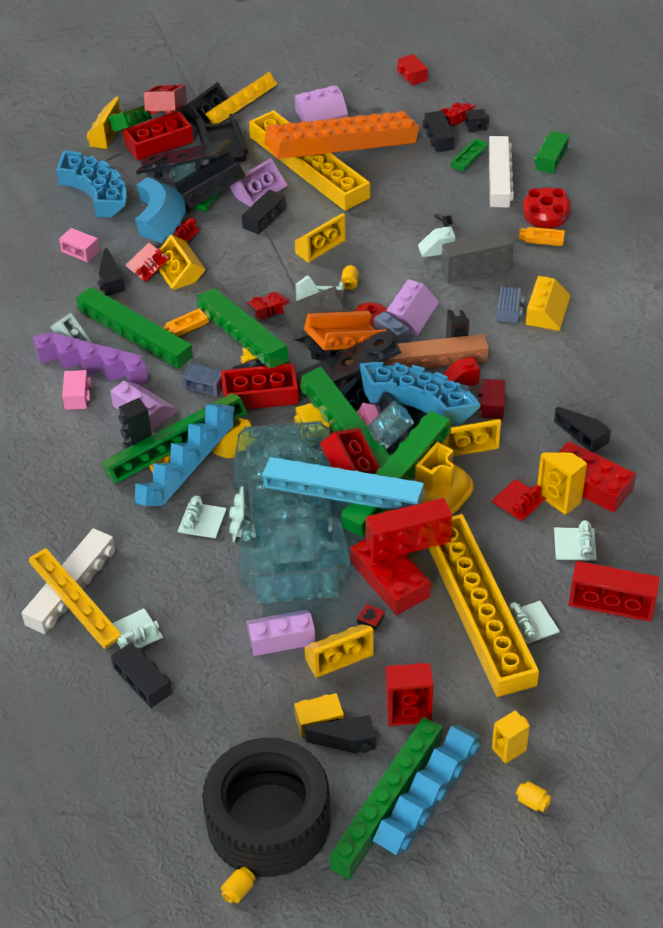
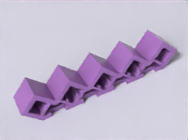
(91, 357)

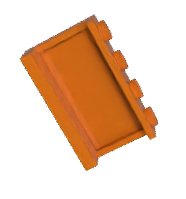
(340, 329)

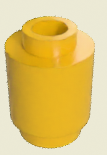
(350, 277)
(533, 796)
(237, 885)

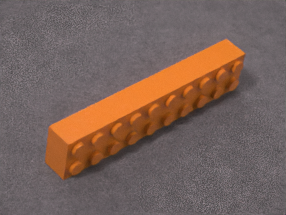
(340, 134)

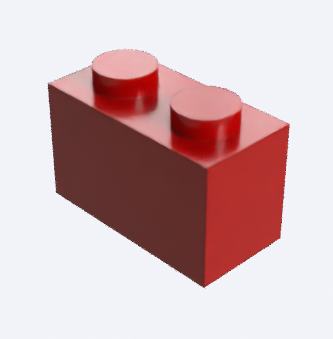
(412, 69)

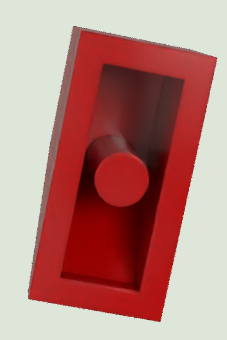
(464, 372)

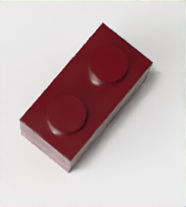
(492, 399)

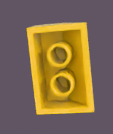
(101, 132)
(321, 239)
(183, 265)
(547, 304)
(474, 437)
(562, 480)
(339, 650)

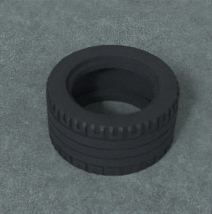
(258, 764)

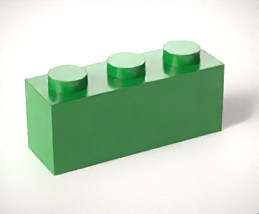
(129, 118)
(551, 152)

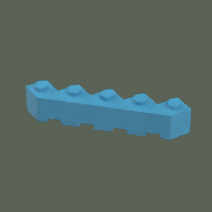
(186, 456)
(428, 790)

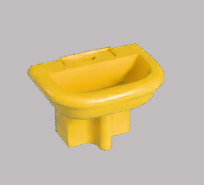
(443, 478)

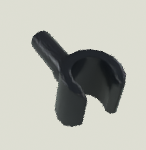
(446, 219)

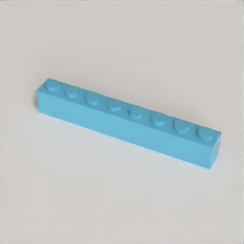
(342, 484)

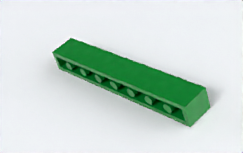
(134, 327)
(243, 328)
(337, 410)
(159, 444)
(401, 464)
(380, 804)

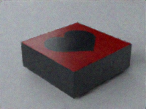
(371, 616)

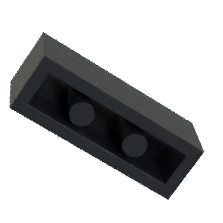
(438, 131)
(264, 211)
(134, 422)
(141, 674)

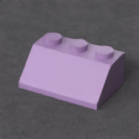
(321, 104)
(258, 182)
(413, 306)
(158, 409)
(281, 632)

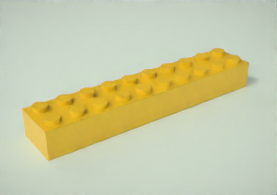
(321, 170)
(484, 612)

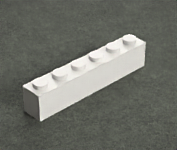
(500, 171)
(82, 566)

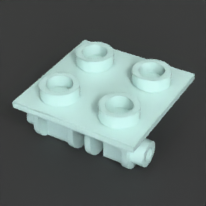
(240, 515)
(201, 519)
(575, 543)
(533, 621)
(137, 629)

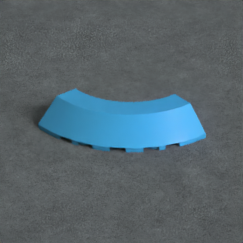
(95, 179)
(163, 211)
(418, 389)

